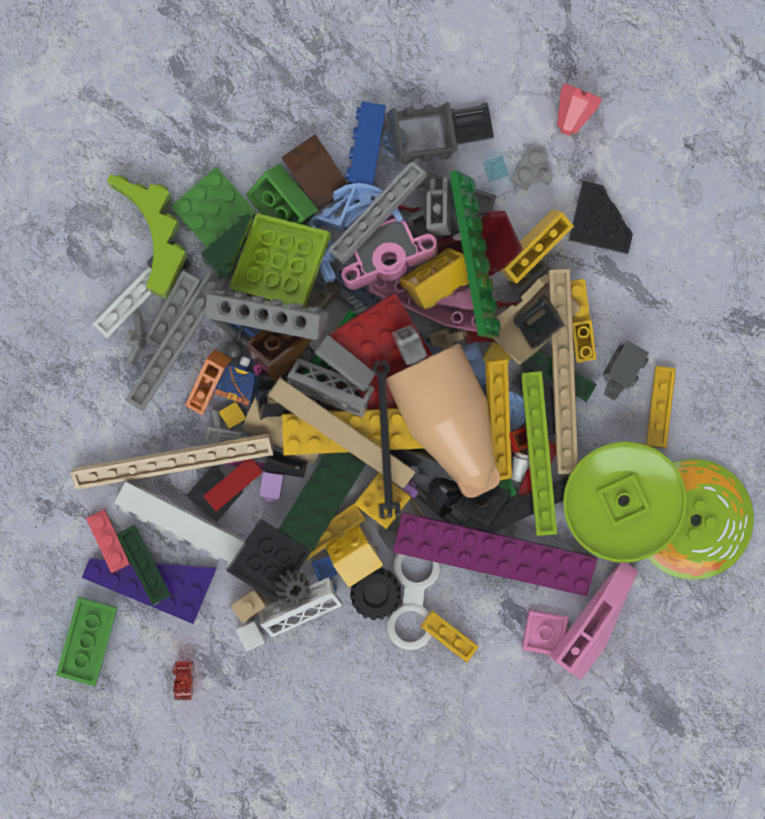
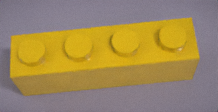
(537, 244)

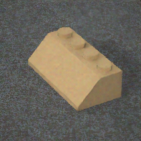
(269, 426)

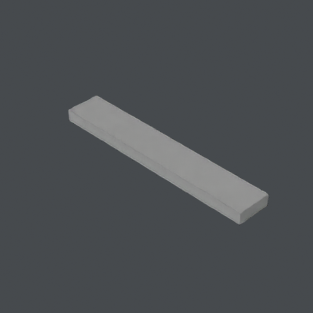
(377, 212)

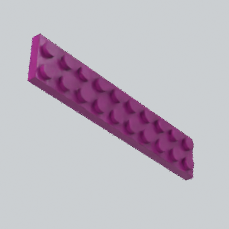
(494, 554)

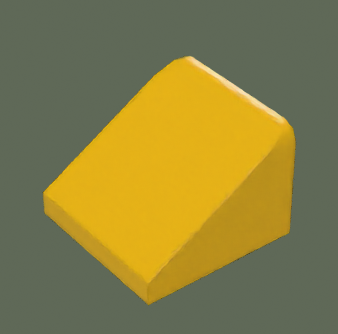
(495, 352)

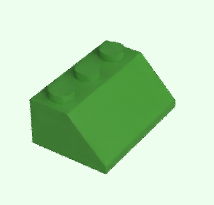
(280, 197)

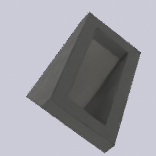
(417, 223)

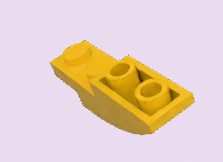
(582, 324)

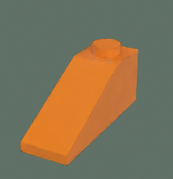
(207, 381)

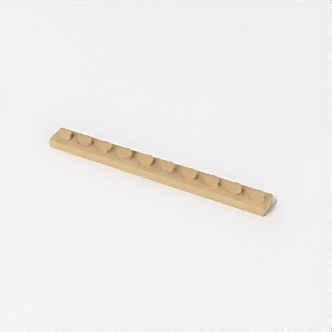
(563, 373)
(172, 461)

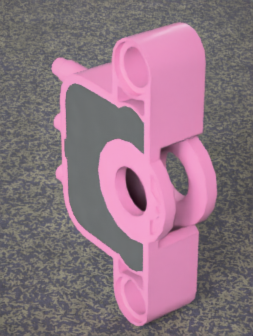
(389, 241)

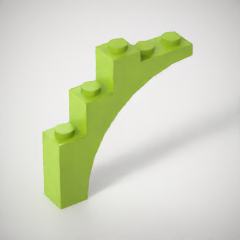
(167, 258)

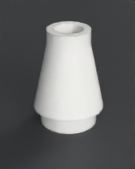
(520, 463)

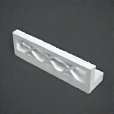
(280, 611)

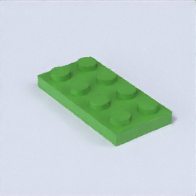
(87, 641)

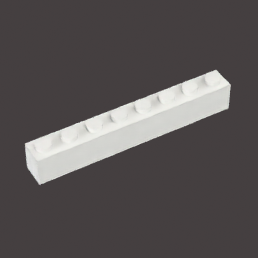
(178, 521)

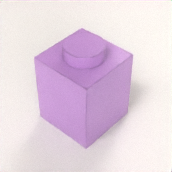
(271, 486)

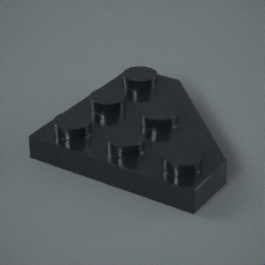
(599, 221)

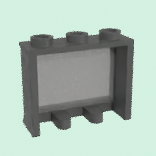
(422, 133)

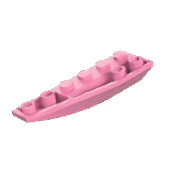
(450, 311)
(595, 624)

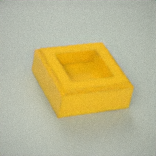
(232, 415)

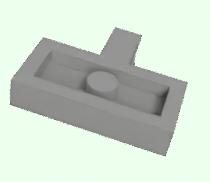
(532, 169)

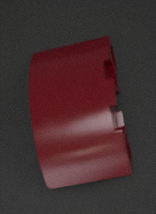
(500, 240)

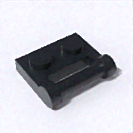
(472, 130)
(543, 327)

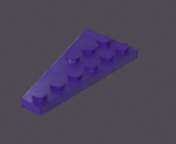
(185, 583)

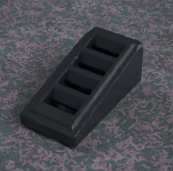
(280, 464)

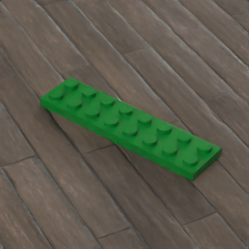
(474, 255)

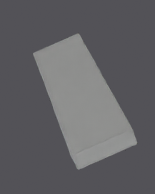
(345, 362)

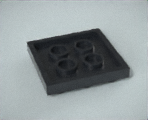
(267, 556)

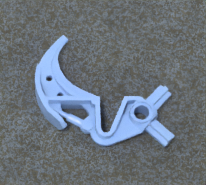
(352, 194)

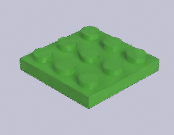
(212, 207)

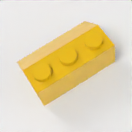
(436, 278)

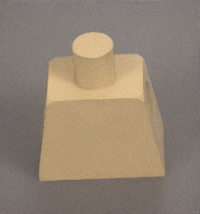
(249, 604)

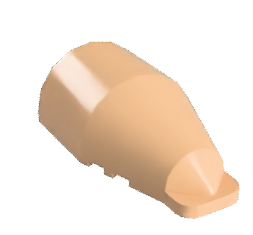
(449, 418)

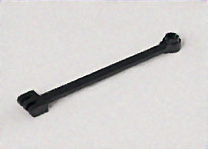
(385, 443)

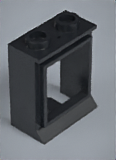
(265, 409)

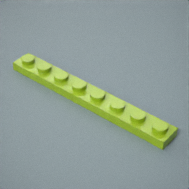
(538, 453)

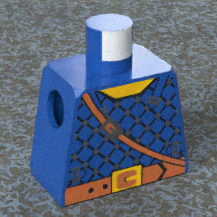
(237, 383)

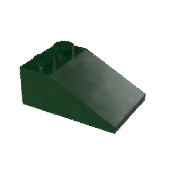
(224, 252)

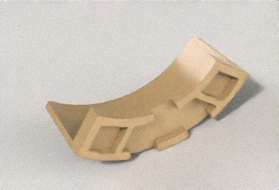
(511, 337)

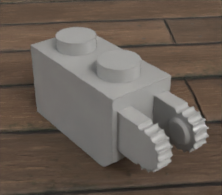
(439, 209)
(409, 345)

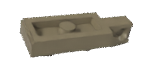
(323, 297)

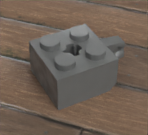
(623, 368)

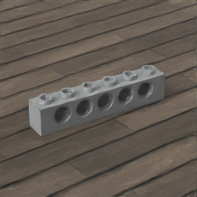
(218, 309)

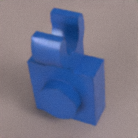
(324, 569)

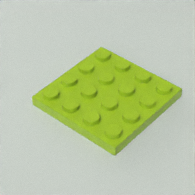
(280, 260)

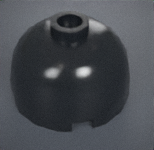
(443, 495)

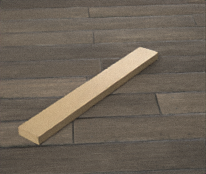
(338, 430)

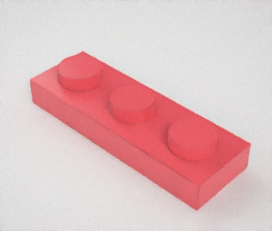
(108, 541)

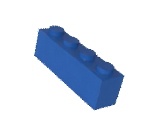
(367, 143)

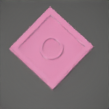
(543, 631)

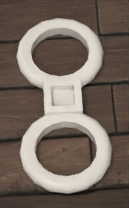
(412, 601)

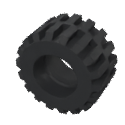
(376, 610)

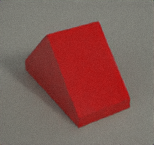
(518, 439)

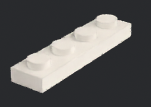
(124, 306)

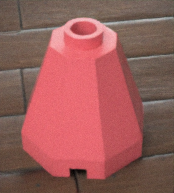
(575, 108)

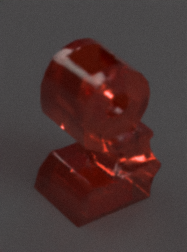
(184, 680)

